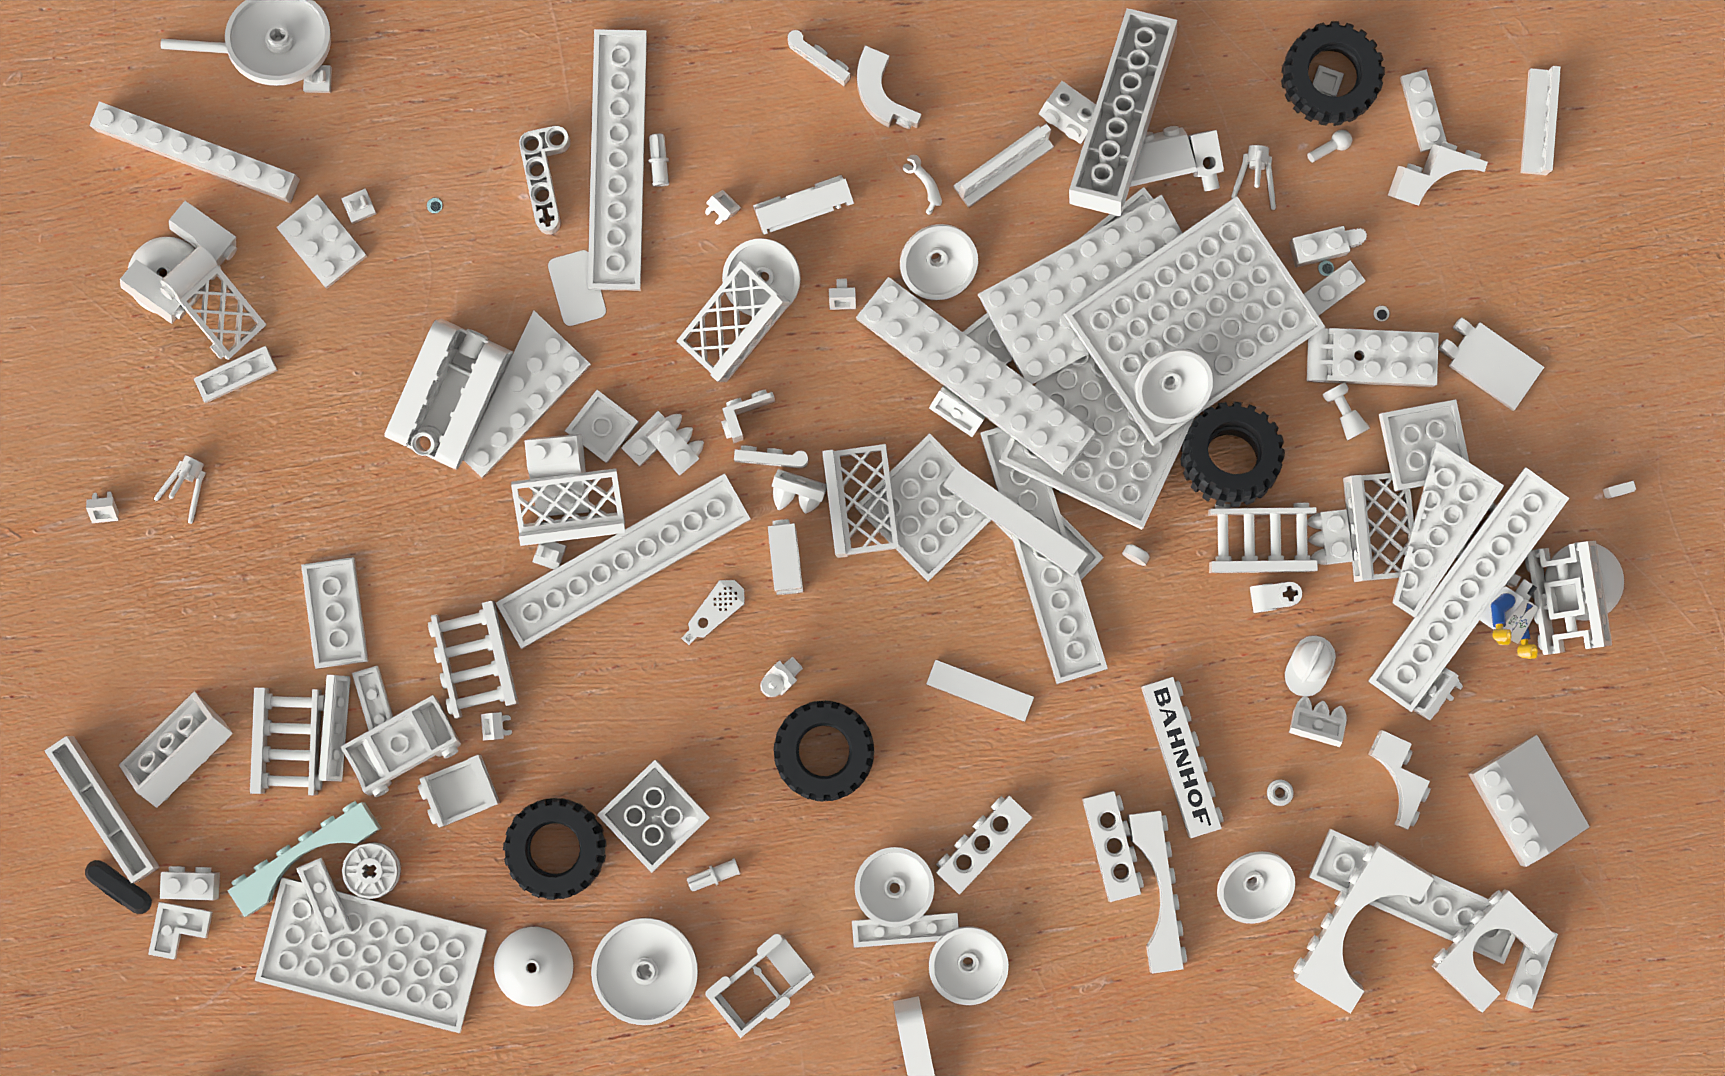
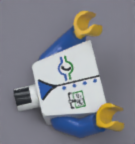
(1510, 617)

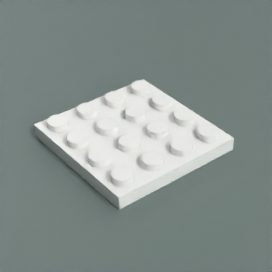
(928, 516)

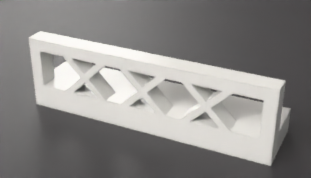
(1540, 121)

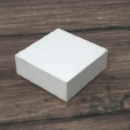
(1327, 81)
(1620, 489)

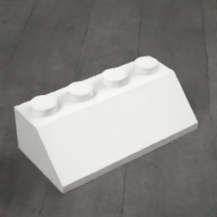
(1164, 156)
(175, 750)

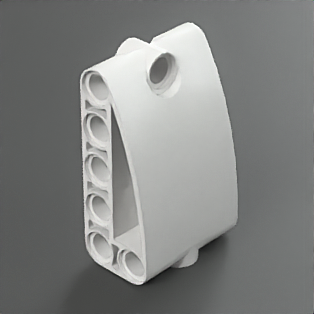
(448, 392)

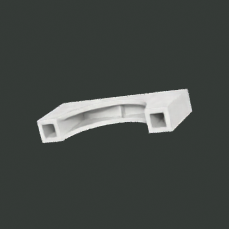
(1379, 876)

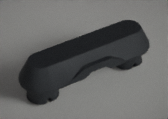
(118, 887)

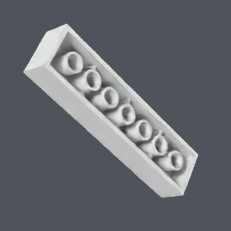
(1123, 112)

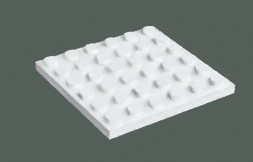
(1119, 466)

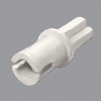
(658, 160)
(713, 875)

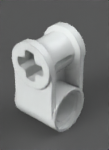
(1270, 596)

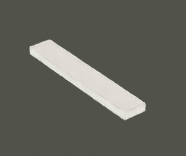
(1015, 519)

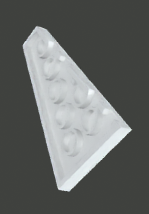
(1448, 513)

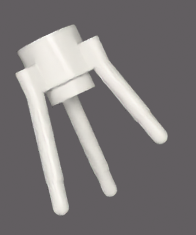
(1258, 158)
(188, 470)

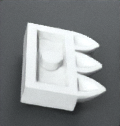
(673, 443)
(1333, 537)
(1318, 723)

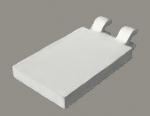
(1491, 363)

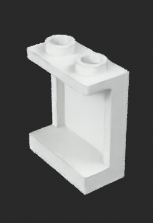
(458, 791)

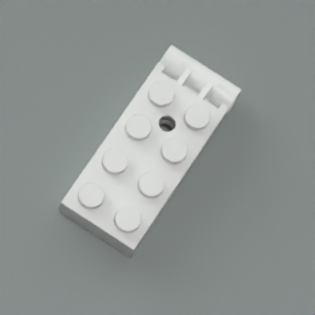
(1387, 357)

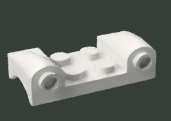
(401, 745)

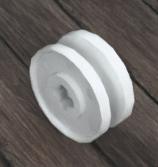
(371, 886)

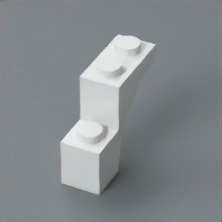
(1412, 183)
(1411, 788)

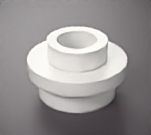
(1288, 792)

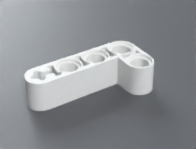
(544, 181)
(913, 1037)

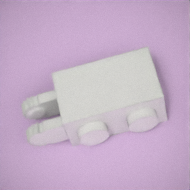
(1325, 245)

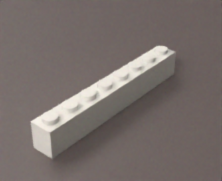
(194, 152)

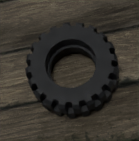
(1352, 45)
(1241, 423)
(788, 743)
(519, 857)

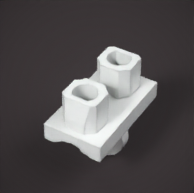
(780, 678)

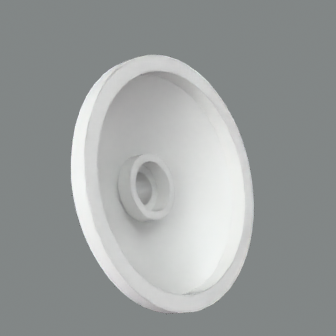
(162, 254)
(768, 257)
(941, 276)
(1181, 395)
(1611, 575)
(891, 867)
(1263, 895)
(552, 961)
(971, 982)

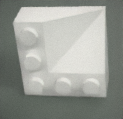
(653, 816)

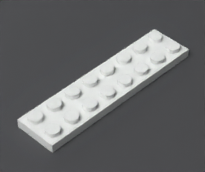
(1441, 910)

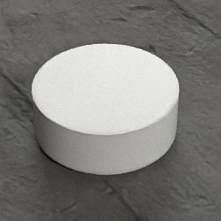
(1136, 554)

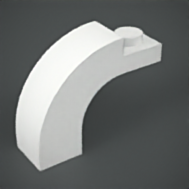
(869, 78)

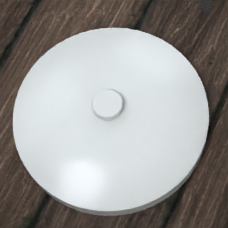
(277, 40)
(644, 971)

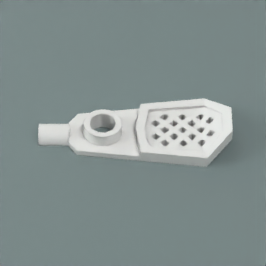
(712, 613)

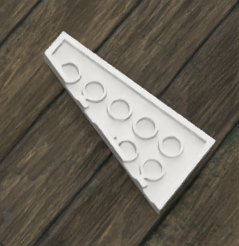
(532, 383)

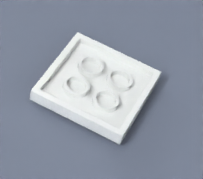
(1412, 437)

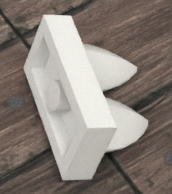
(789, 484)

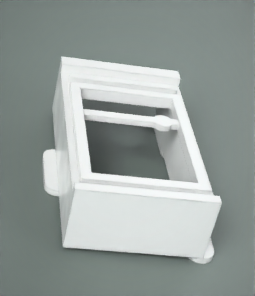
(803, 205)
(786, 962)

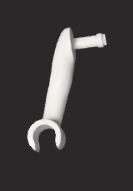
(931, 187)

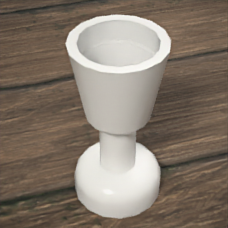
(1351, 420)

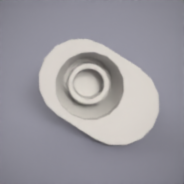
(1310, 666)

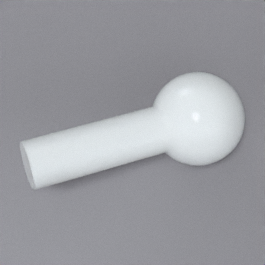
(1340, 140)

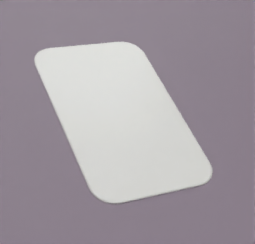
(570, 284)

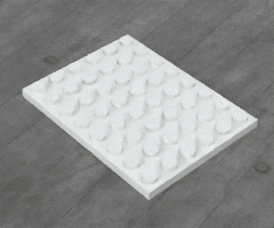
(1202, 292)

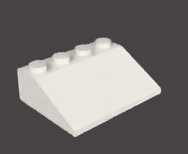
(1529, 801)

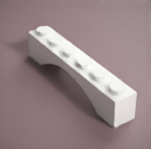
(1164, 945)

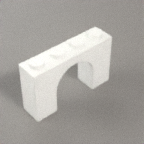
(196, 230)
(785, 557)
(1457, 961)

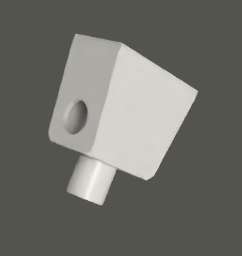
(1202, 146)

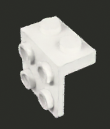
(736, 406)

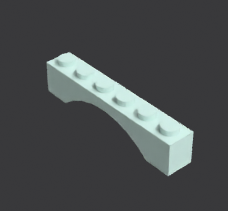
(258, 889)

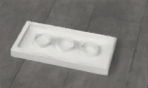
(334, 613)

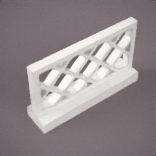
(1004, 165)
(745, 340)
(837, 500)
(1359, 525)
(574, 527)

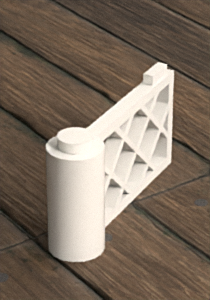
(194, 274)

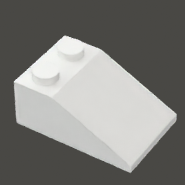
(557, 457)

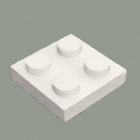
(602, 426)

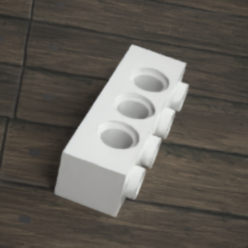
(1094, 808)
(1016, 819)

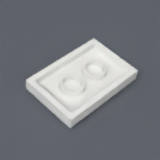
(322, 241)

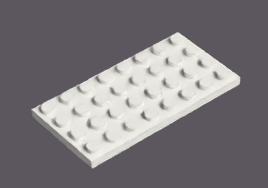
(1033, 302)
(388, 964)

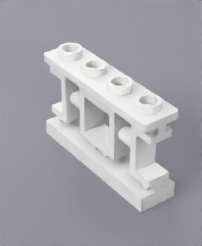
(1589, 595)

